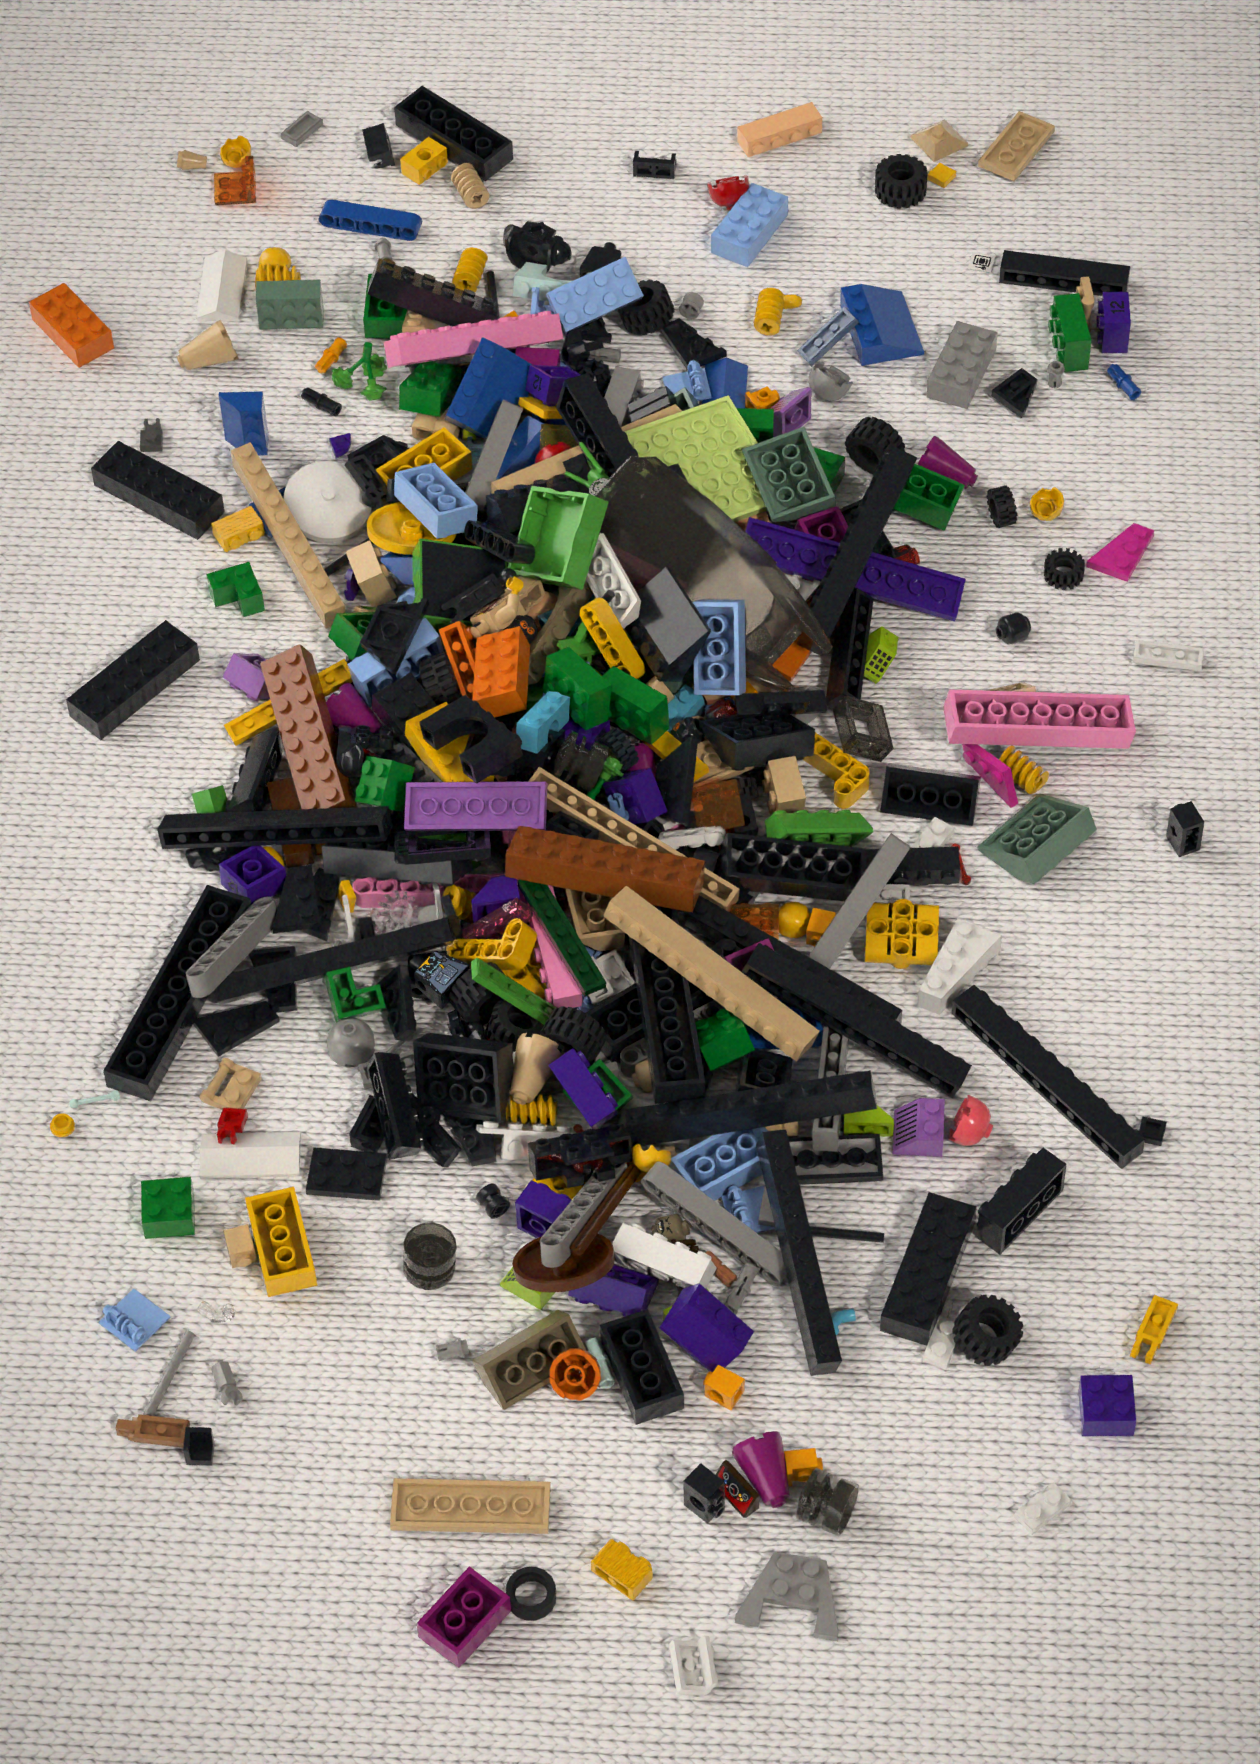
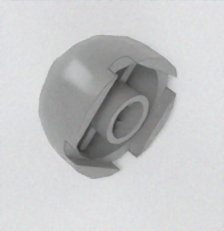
(828, 382)
(350, 1042)

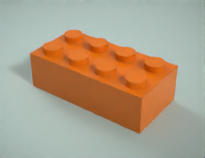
(71, 325)
(502, 672)

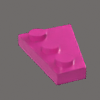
(1122, 553)
(992, 771)

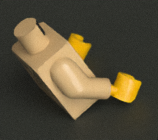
(500, 612)

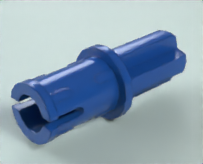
(1124, 381)

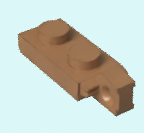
(153, 1430)

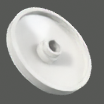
(326, 502)

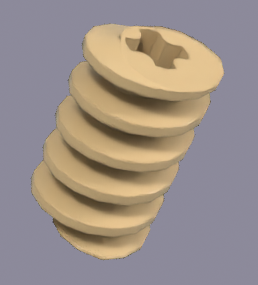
(470, 186)

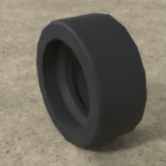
(531, 1574)

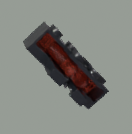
(575, 1152)

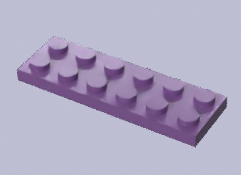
(475, 806)

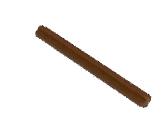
(605, 1210)

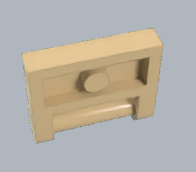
(1087, 298)
(237, 1090)

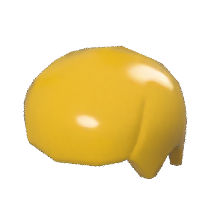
(234, 151)
(275, 256)
(1047, 504)
(793, 919)
(646, 1159)

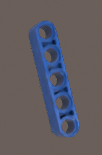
(370, 220)

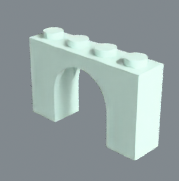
(532, 276)

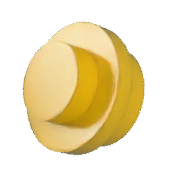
(62, 1125)

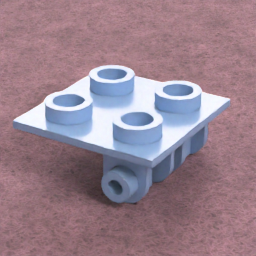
(693, 380)
(746, 1206)
(133, 1319)

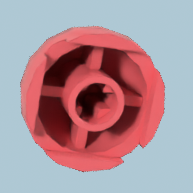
(971, 1122)

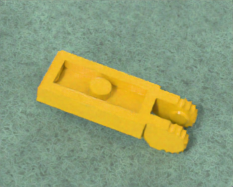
(1154, 1327)

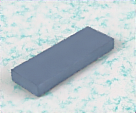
(827, 336)

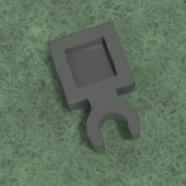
(152, 437)

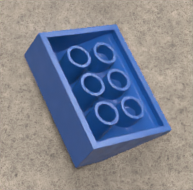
(884, 324)
(489, 379)

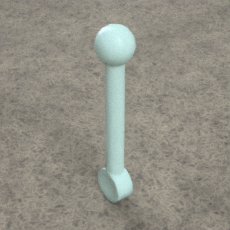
(114, 1095)

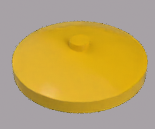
(398, 529)

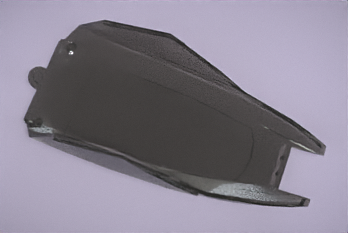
(665, 522)

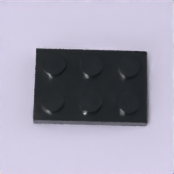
(346, 1174)

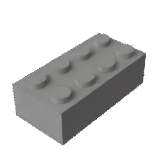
(962, 364)

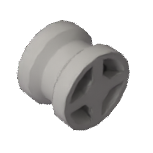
(691, 305)

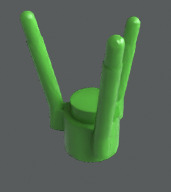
(595, 473)

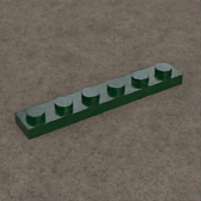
(563, 936)

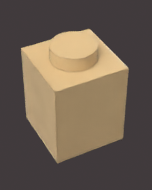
(240, 1246)

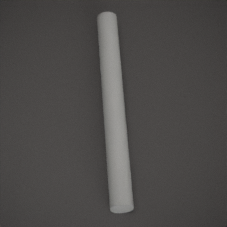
(169, 1373)

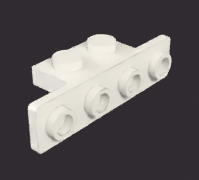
(516, 1137)

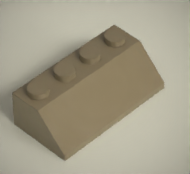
(525, 1359)

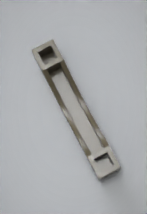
(556, 628)

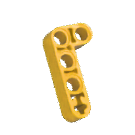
(611, 637)
(848, 773)
(508, 954)

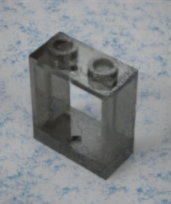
(872, 746)

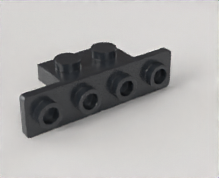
(780, 703)

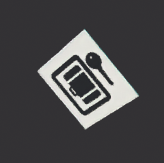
(981, 262)

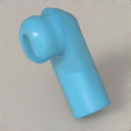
(842, 1317)

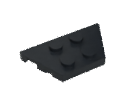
(380, 450)
(393, 631)
(676, 780)

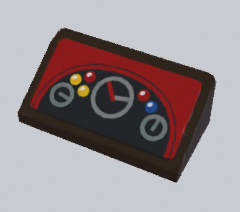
(738, 1490)

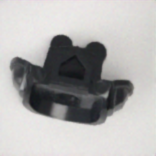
(535, 244)
(353, 741)

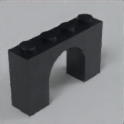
(467, 717)

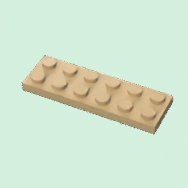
(470, 1506)

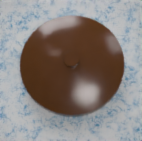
(571, 1275)

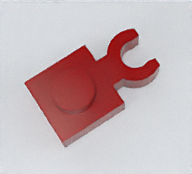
(231, 1122)

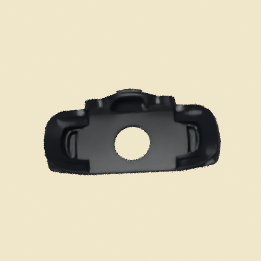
(208, 859)

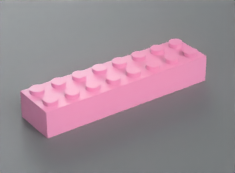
(464, 339)
(1039, 719)

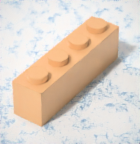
(779, 129)

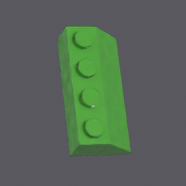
(819, 827)

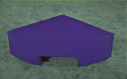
(340, 444)
(352, 586)

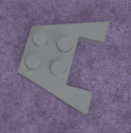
(796, 1584)

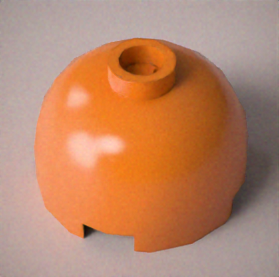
(569, 1382)

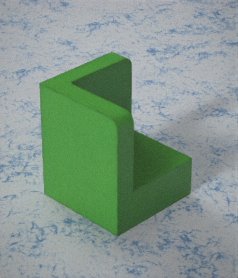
(210, 800)

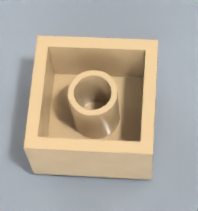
(372, 574)
(784, 785)

